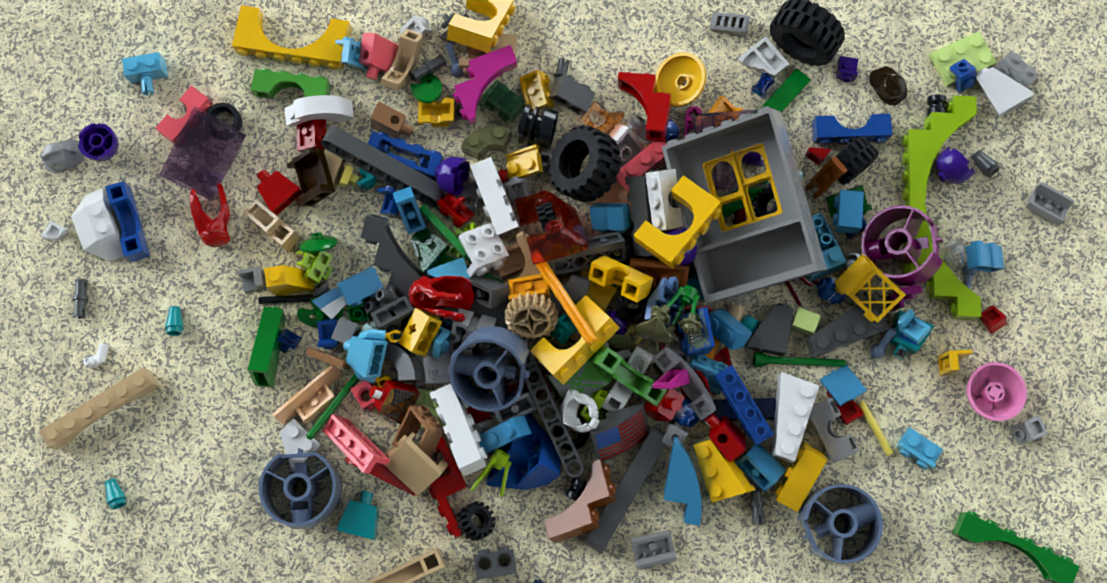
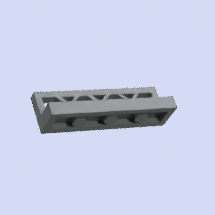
(600, 244)

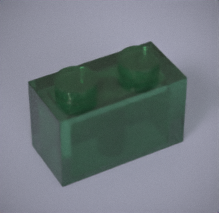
(503, 101)

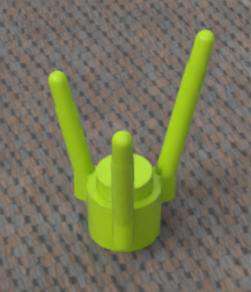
(498, 461)

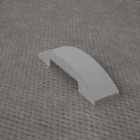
(695, 390)

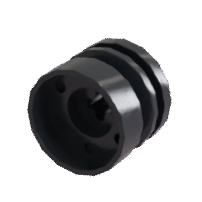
(537, 126)

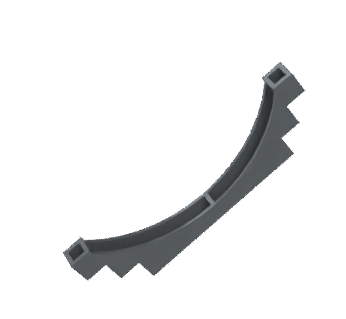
(404, 272)

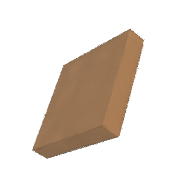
(328, 358)

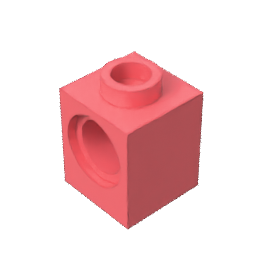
(359, 390)

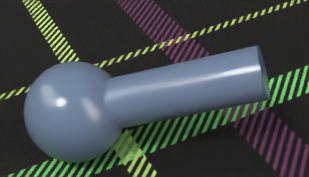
(455, 71)
(968, 276)
(878, 350)

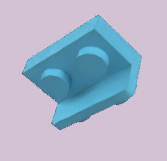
(351, 52)
(708, 368)
(919, 448)

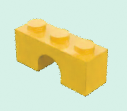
(609, 271)

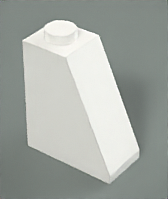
(1002, 90)

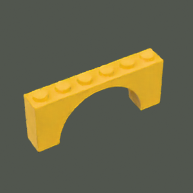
(251, 40)

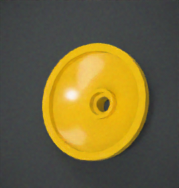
(677, 70)

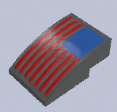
(619, 432)

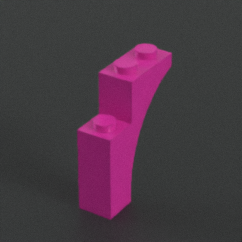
(484, 71)

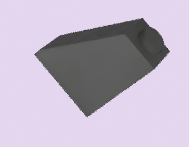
(773, 331)

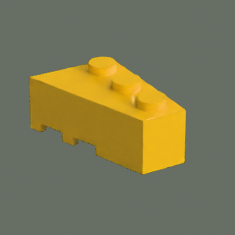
(800, 476)
(721, 477)

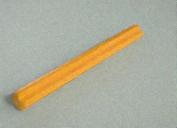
(567, 303)

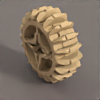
(531, 316)

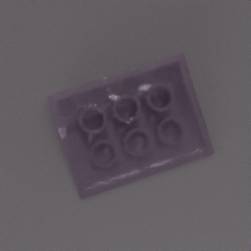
(202, 153)

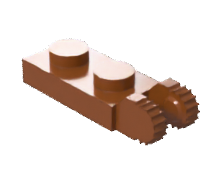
(826, 176)

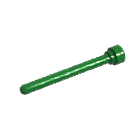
(761, 360)
(332, 407)

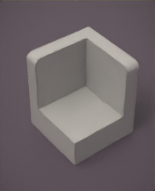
(253, 279)
(345, 330)

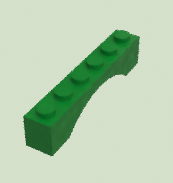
(1052, 567)

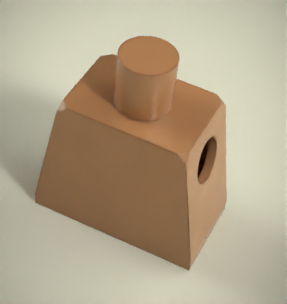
(384, 117)

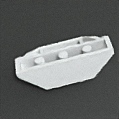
(98, 227)

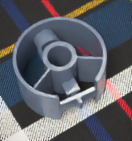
(476, 367)
(300, 506)
(854, 518)

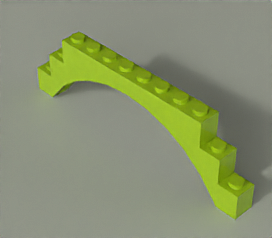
(920, 151)

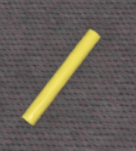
(875, 428)

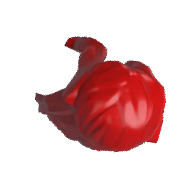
(212, 232)
(442, 292)

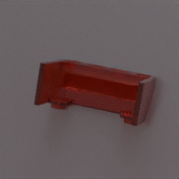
(561, 236)

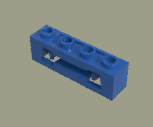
(382, 141)
(743, 405)

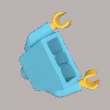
(367, 354)

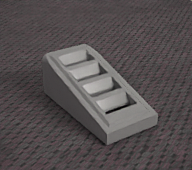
(737, 18)

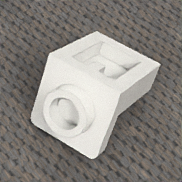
(418, 25)

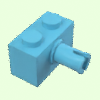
(144, 70)

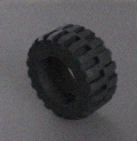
(807, 32)
(600, 169)

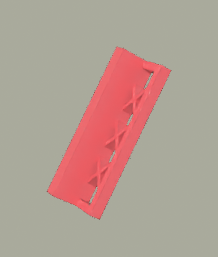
(354, 443)

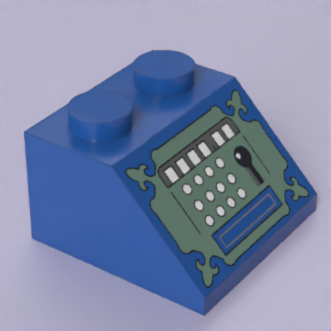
(702, 341)

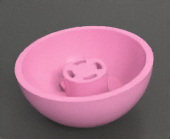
(1004, 387)

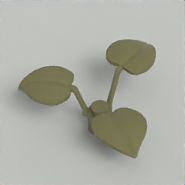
(652, 330)

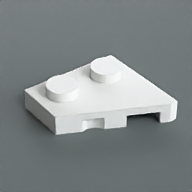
(764, 58)
(294, 437)

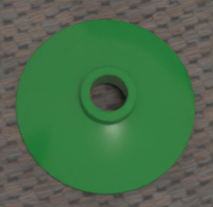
(318, 243)

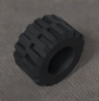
(856, 158)

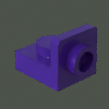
(847, 69)

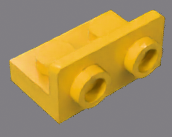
(536, 89)

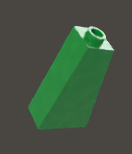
(266, 347)

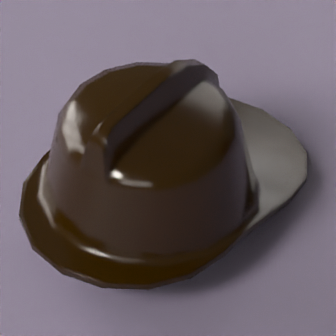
(888, 85)

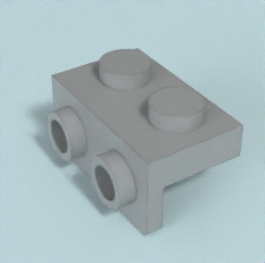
(1017, 69)
(1049, 203)
(653, 549)

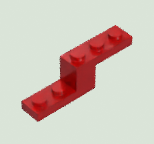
(448, 486)

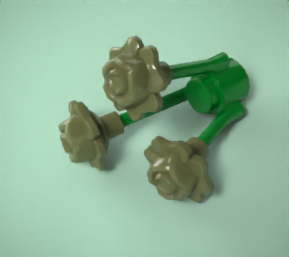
(687, 295)

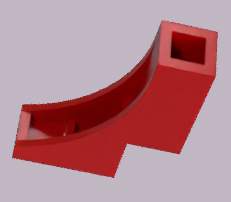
(656, 105)

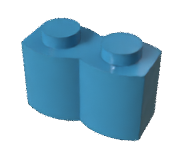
(610, 217)
(984, 257)

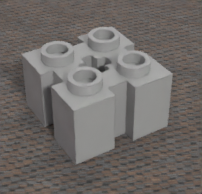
(462, 329)

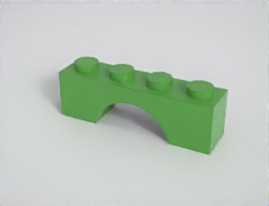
(269, 83)
(629, 377)

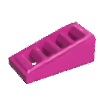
(672, 379)

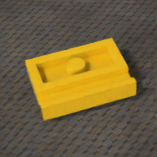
(524, 162)

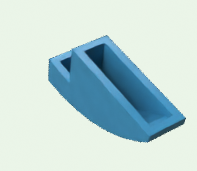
(683, 483)

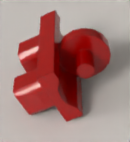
(456, 209)

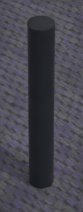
(285, 299)

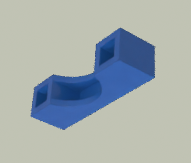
(828, 130)
(132, 234)

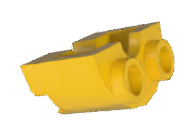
(437, 113)

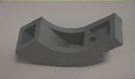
(406, 362)

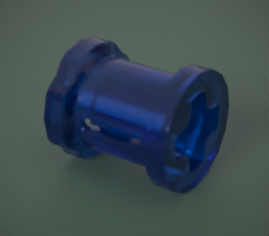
(763, 84)

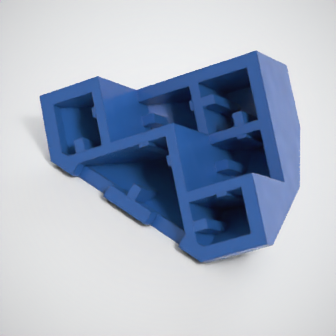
(532, 458)

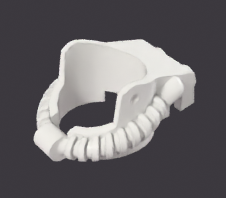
(569, 411)

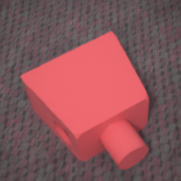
(376, 54)

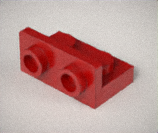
(311, 134)

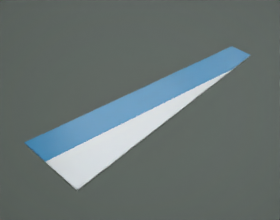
(331, 302)

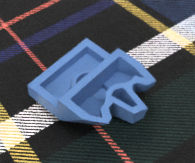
(661, 296)

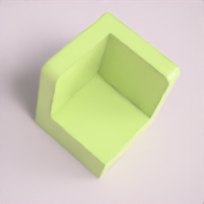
(805, 321)

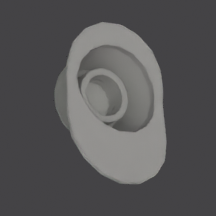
(62, 155)

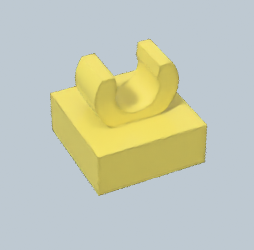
(346, 177)

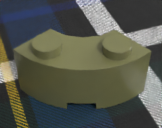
(486, 140)

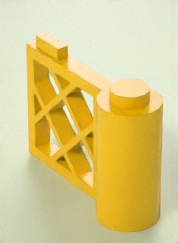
(857, 276)

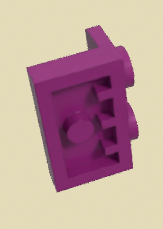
(911, 293)

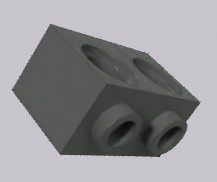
(393, 315)
(496, 568)

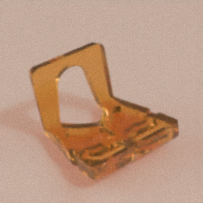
(611, 118)

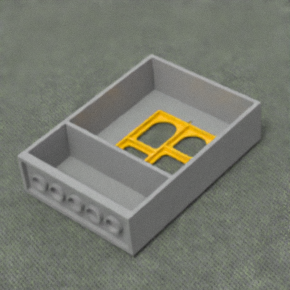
(762, 248)

